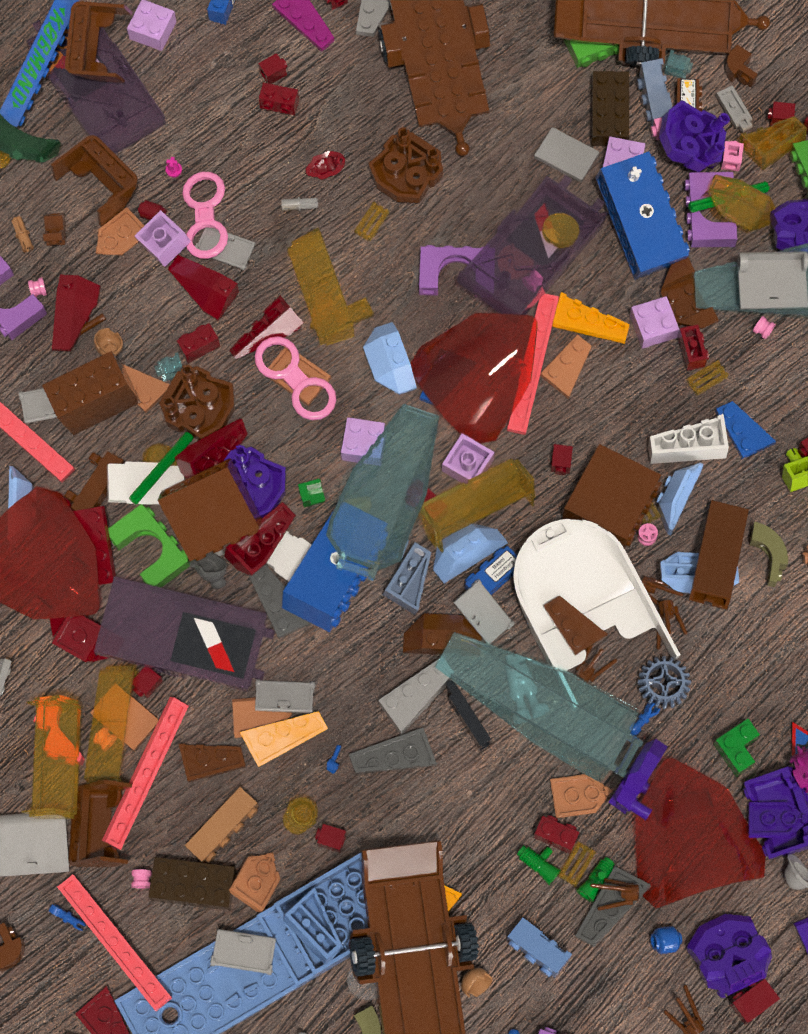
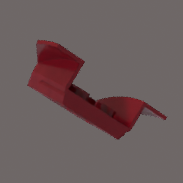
(76, 636)

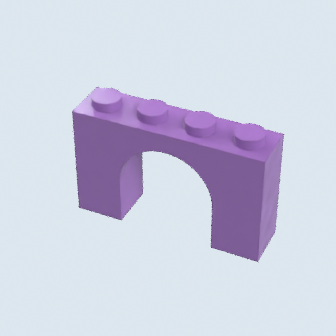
(702, 231)
(435, 258)
(21, 317)

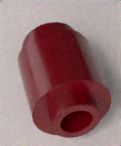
(149, 209)

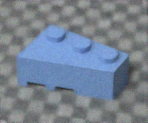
(313, 927)
(538, 948)

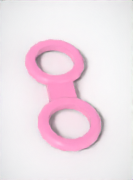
(205, 214)
(295, 378)

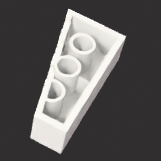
(691, 443)

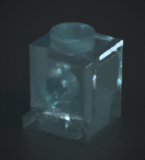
(678, 65)
(168, 367)

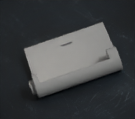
(772, 276)
(33, 840)

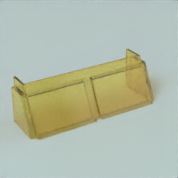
(321, 288)
(476, 500)
(109, 723)
(55, 757)

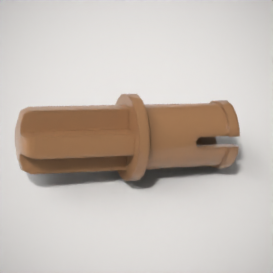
(22, 234)

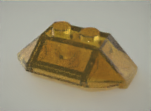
(741, 202)

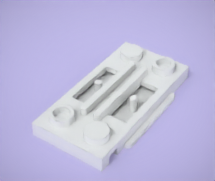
(125, 478)
(288, 555)

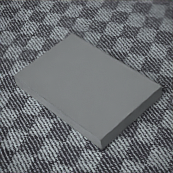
(566, 154)

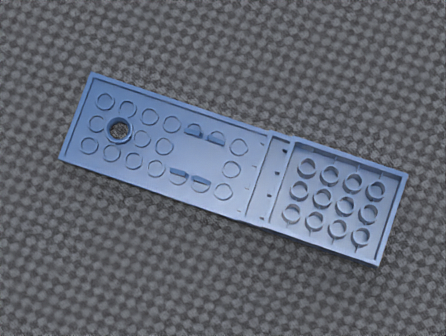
(220, 997)

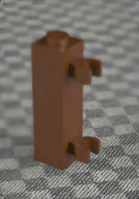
(96, 487)

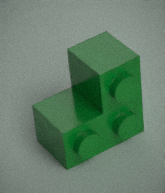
(732, 747)

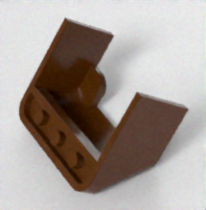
(83, 39)
(96, 157)
(91, 822)

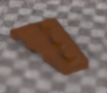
(573, 626)
(209, 761)

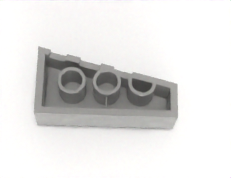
(413, 697)

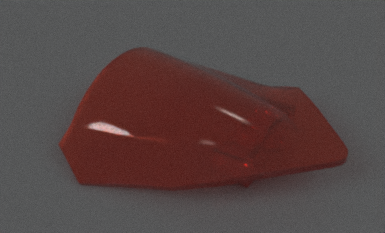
(478, 371)
(47, 559)
(692, 837)

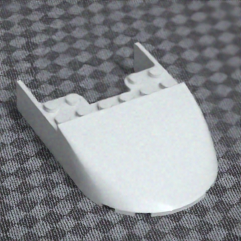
(591, 574)

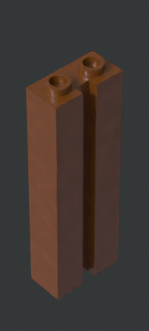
(719, 554)

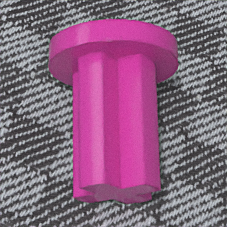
(173, 168)

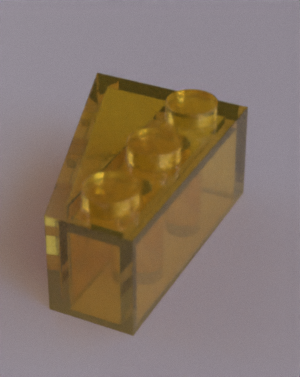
(773, 142)

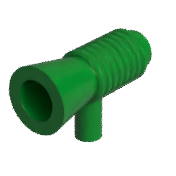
(538, 863)
(600, 872)

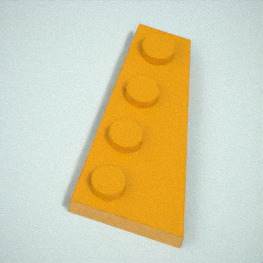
(578, 318)
(279, 737)

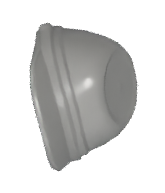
(796, 873)

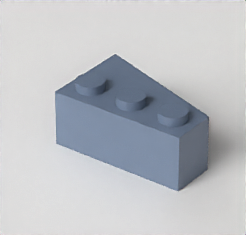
(653, 90)
(409, 579)

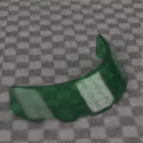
(25, 146)

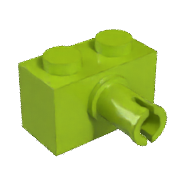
(796, 472)

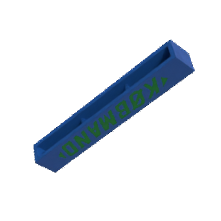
(36, 62)

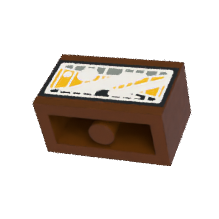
(689, 91)

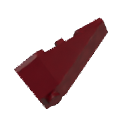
(207, 287)
(73, 306)
(278, 321)
(211, 449)
(254, 551)

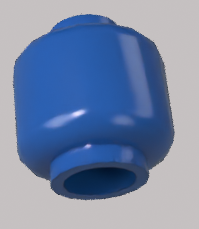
(666, 940)

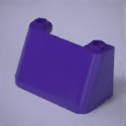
(781, 787)

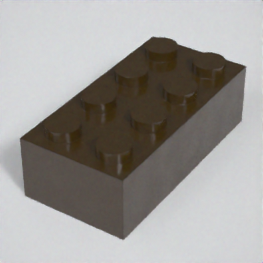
(609, 106)
(192, 883)

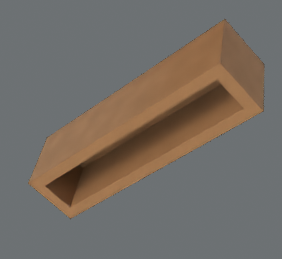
(222, 825)

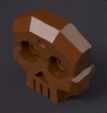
(398, 179)
(212, 410)

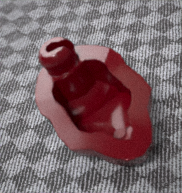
(325, 165)

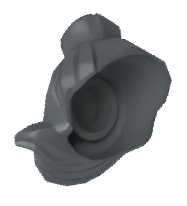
(211, 569)

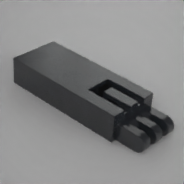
(467, 717)

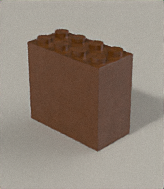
(91, 393)
(614, 494)
(210, 510)

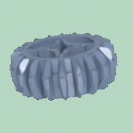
(664, 665)

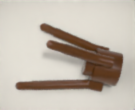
(651, 585)
(666, 612)
(586, 671)
(628, 891)
(693, 1024)

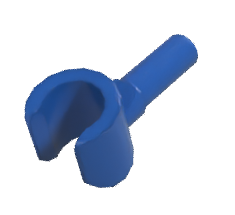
(332, 766)

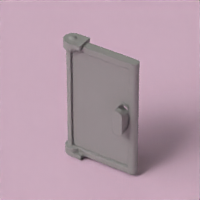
(235, 252)
(36, 406)
(482, 608)
(284, 694)
(236, 951)

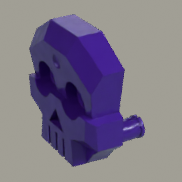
(693, 136)
(790, 224)
(264, 490)
(637, 780)
(722, 939)

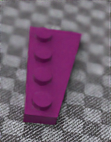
(306, 20)

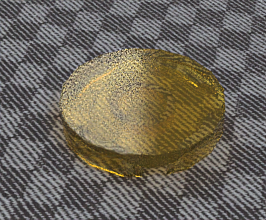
(560, 230)

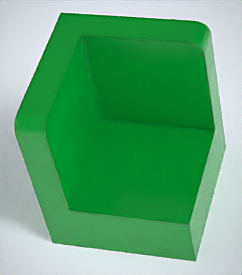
(311, 493)

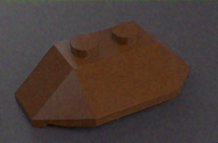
(433, 632)

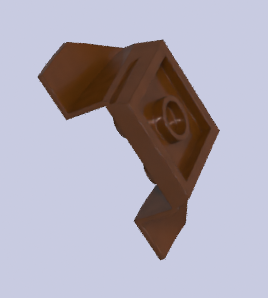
(680, 291)

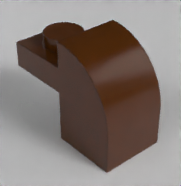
(737, 66)
(55, 229)
(12, 950)

